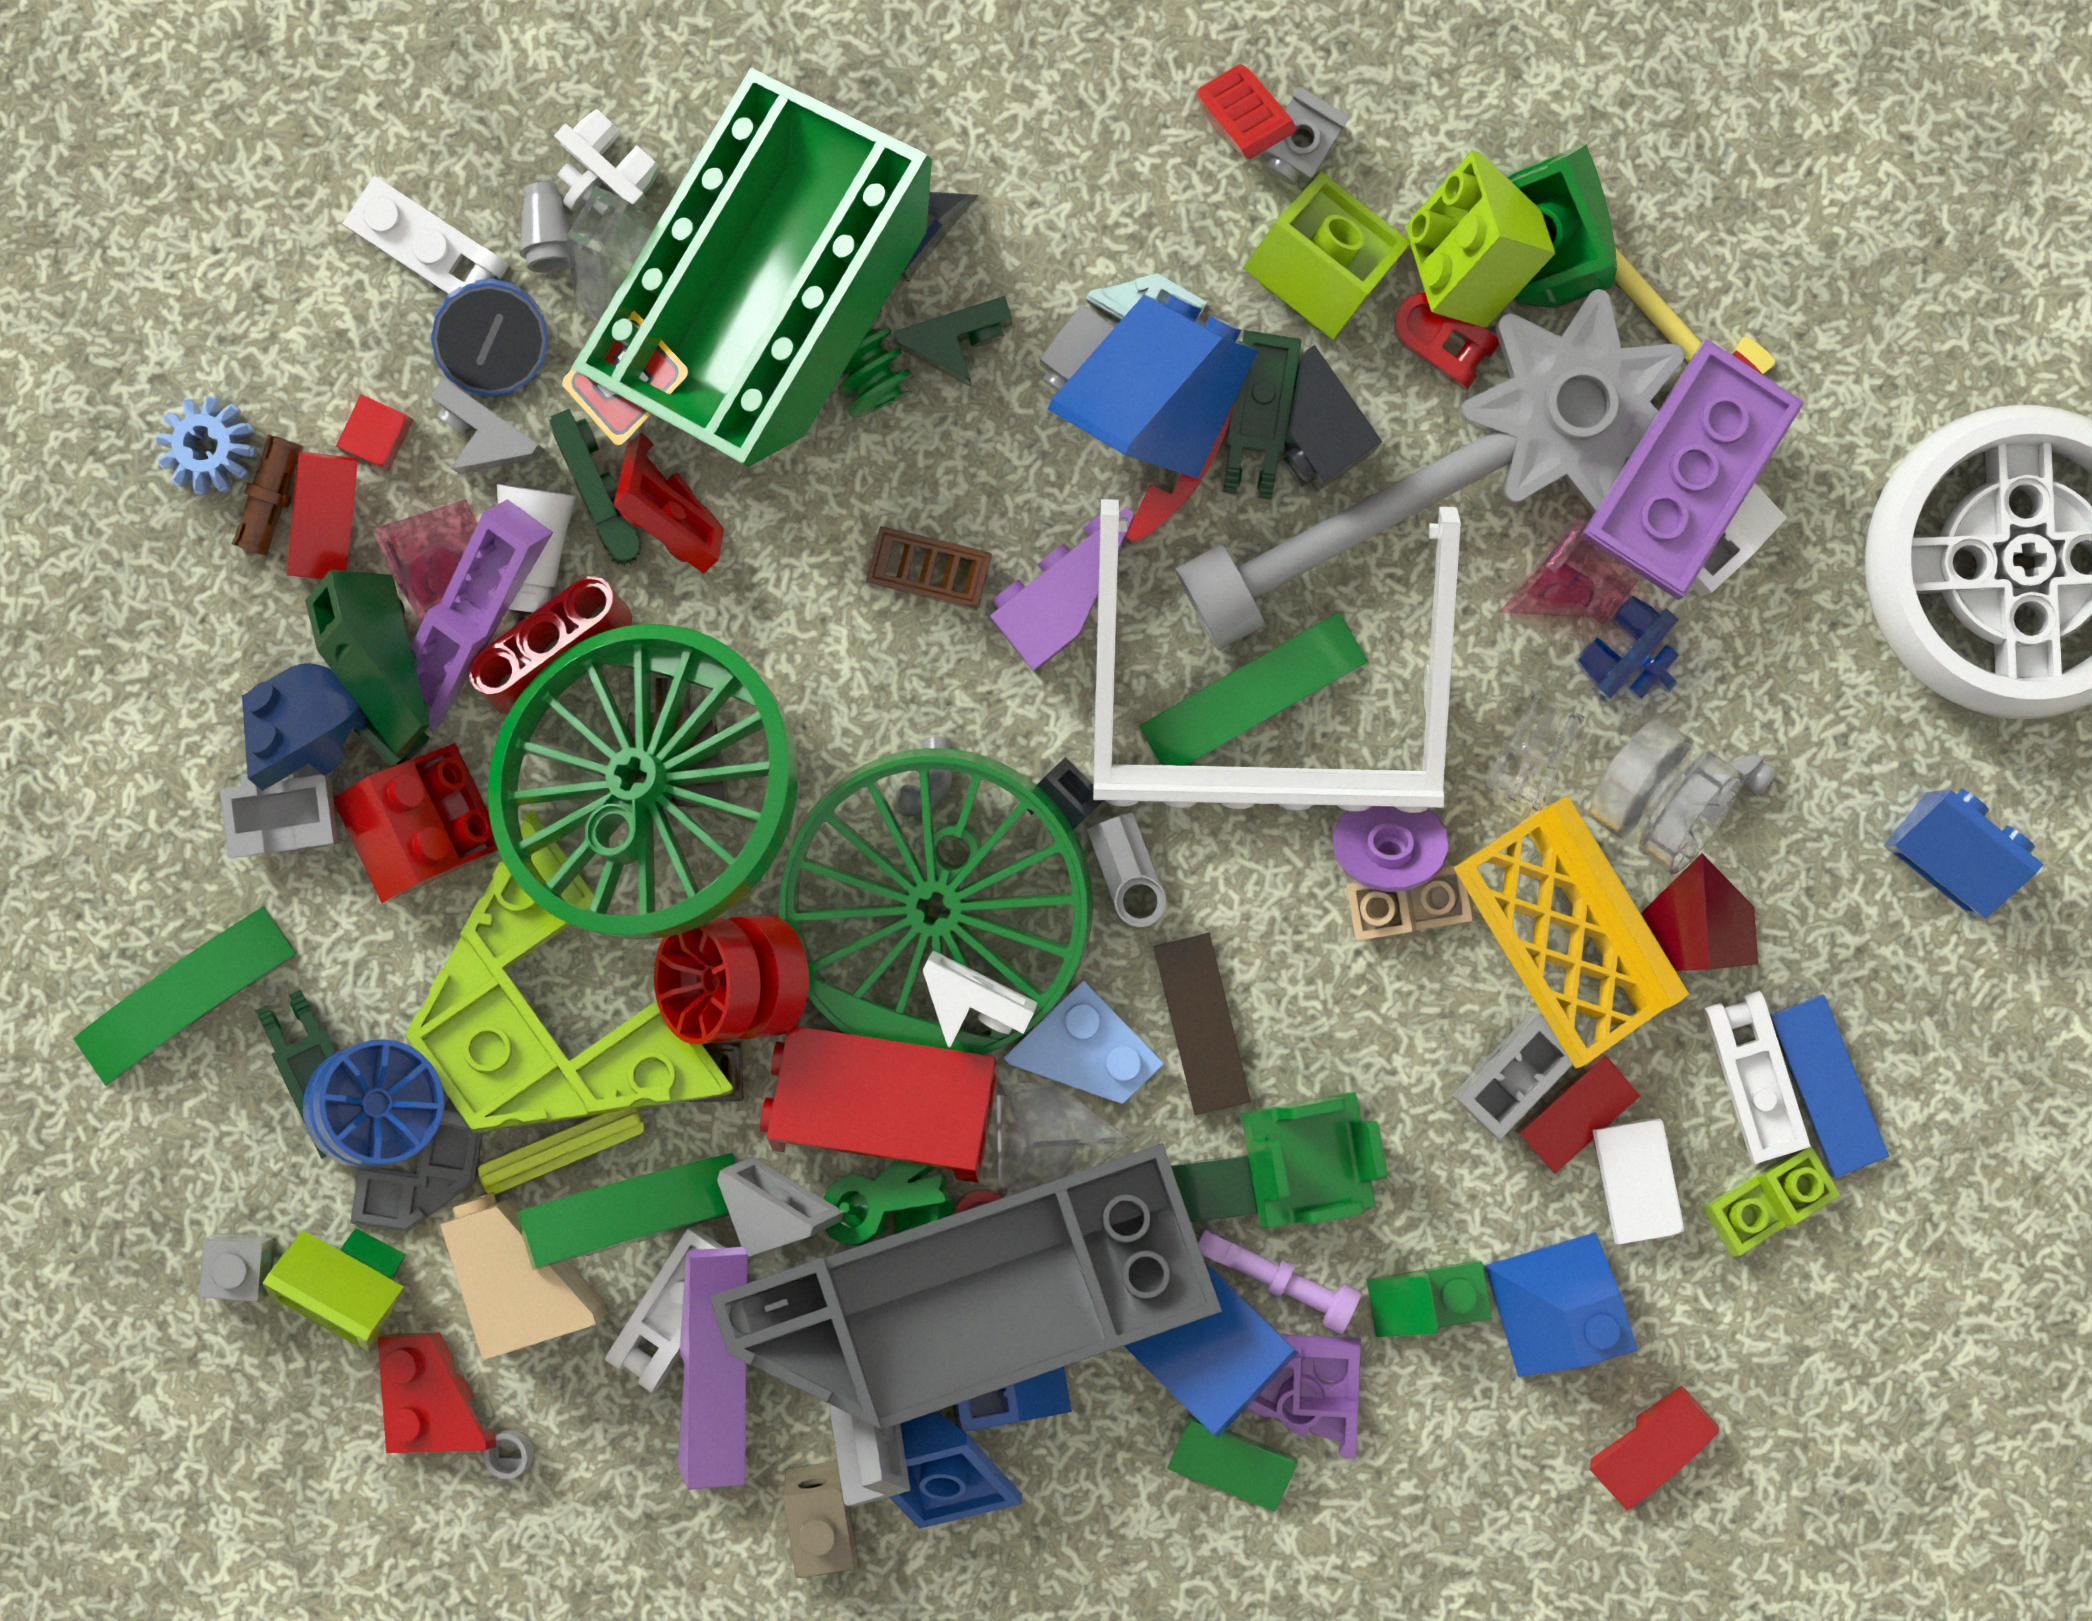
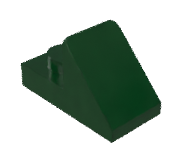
(939, 338)

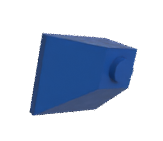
(1560, 1307)
(949, 1474)

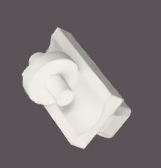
(587, 144)

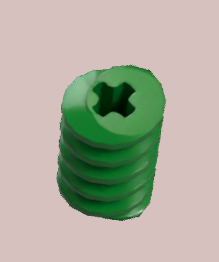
(872, 376)

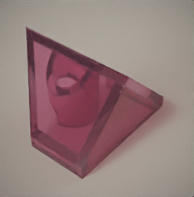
(426, 551)
(1573, 580)

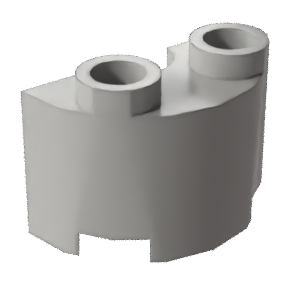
(280, 818)

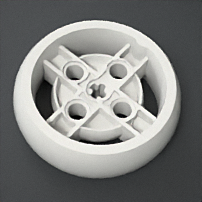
(1898, 567)

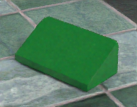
(1233, 1464)

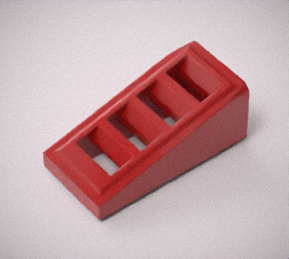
(1244, 112)

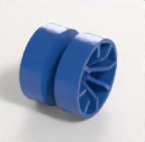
(373, 1104)

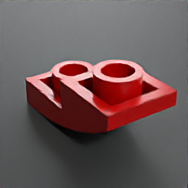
(321, 514)
(1655, 1450)

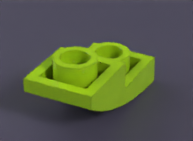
(1771, 1201)

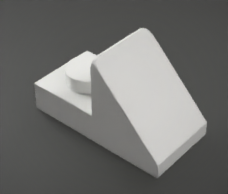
(959, 988)

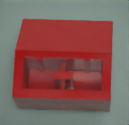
(416, 822)

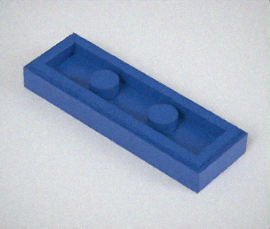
(1828, 1086)

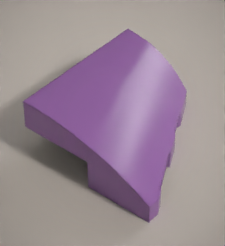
(1310, 1403)

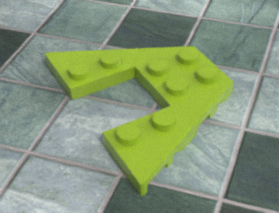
(499, 1056)

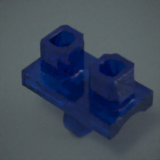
(1646, 630)

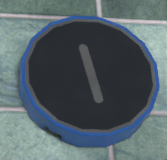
(489, 337)

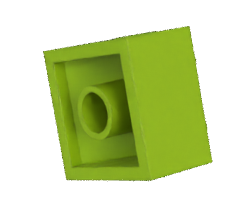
(1326, 255)

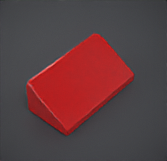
(1571, 1115)

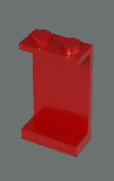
(881, 1100)

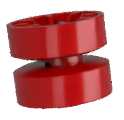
(732, 979)

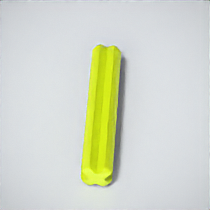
(559, 1150)

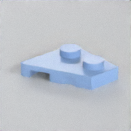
(1086, 1048)

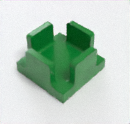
(1313, 1160)

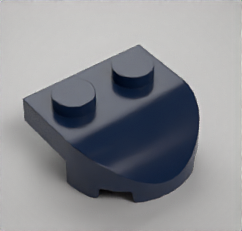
(297, 722)

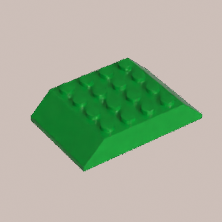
(765, 270)

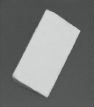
(1638, 1181)

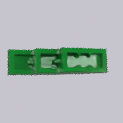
(624, 1212)

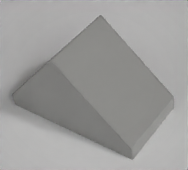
(770, 1207)

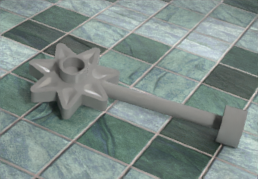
(1565, 413)

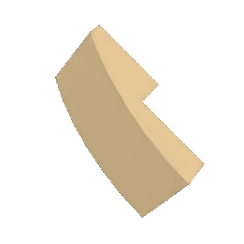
(1431, 905)

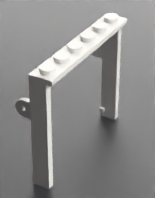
(1283, 786)

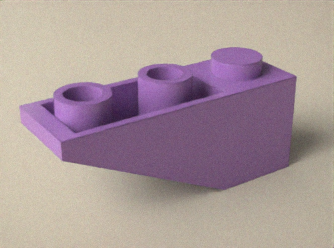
(1055, 605)

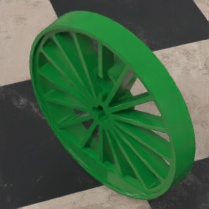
(688, 659)
(869, 1019)

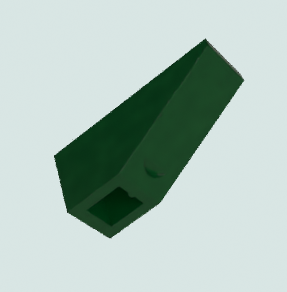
(367, 647)

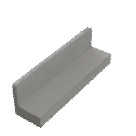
(868, 1459)

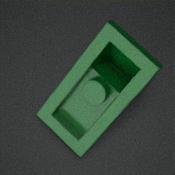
(1428, 1299)

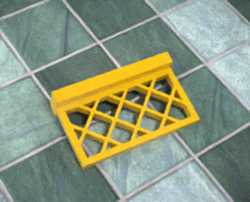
(1599, 911)

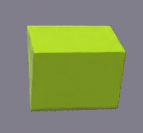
(333, 1290)

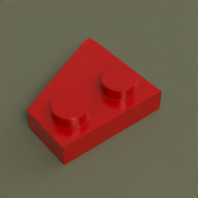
(666, 508)
(426, 1398)

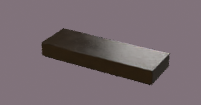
(1202, 1023)

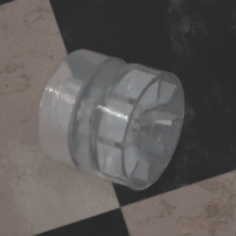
(1657, 790)

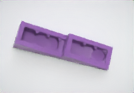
(475, 602)
(714, 1381)

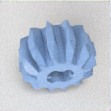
(191, 463)

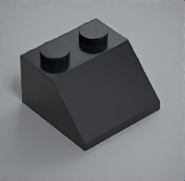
(1325, 426)

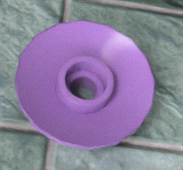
(1414, 839)

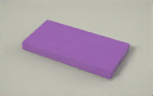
(1692, 469)

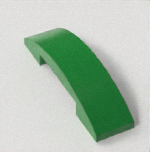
(1254, 692)
(183, 994)

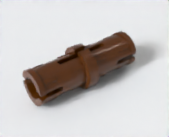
(267, 495)

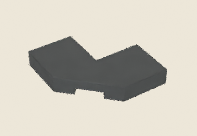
(405, 1198)

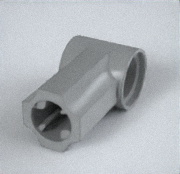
(1126, 865)

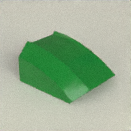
(1578, 224)

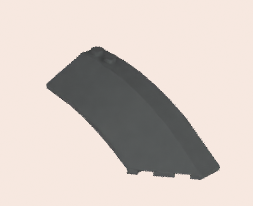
(980, 1295)

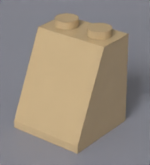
(501, 1292)

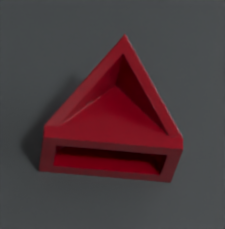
(1703, 921)

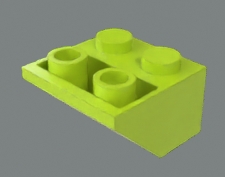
(1477, 242)

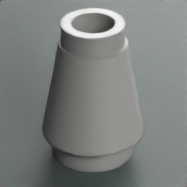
(544, 229)

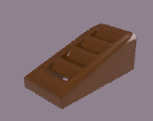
(975, 581)

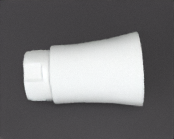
(554, 512)

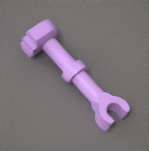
(1281, 1279)

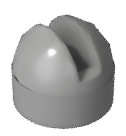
(509, 1465)

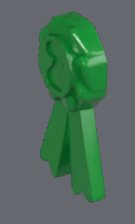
(869, 1200)

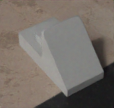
(494, 442)

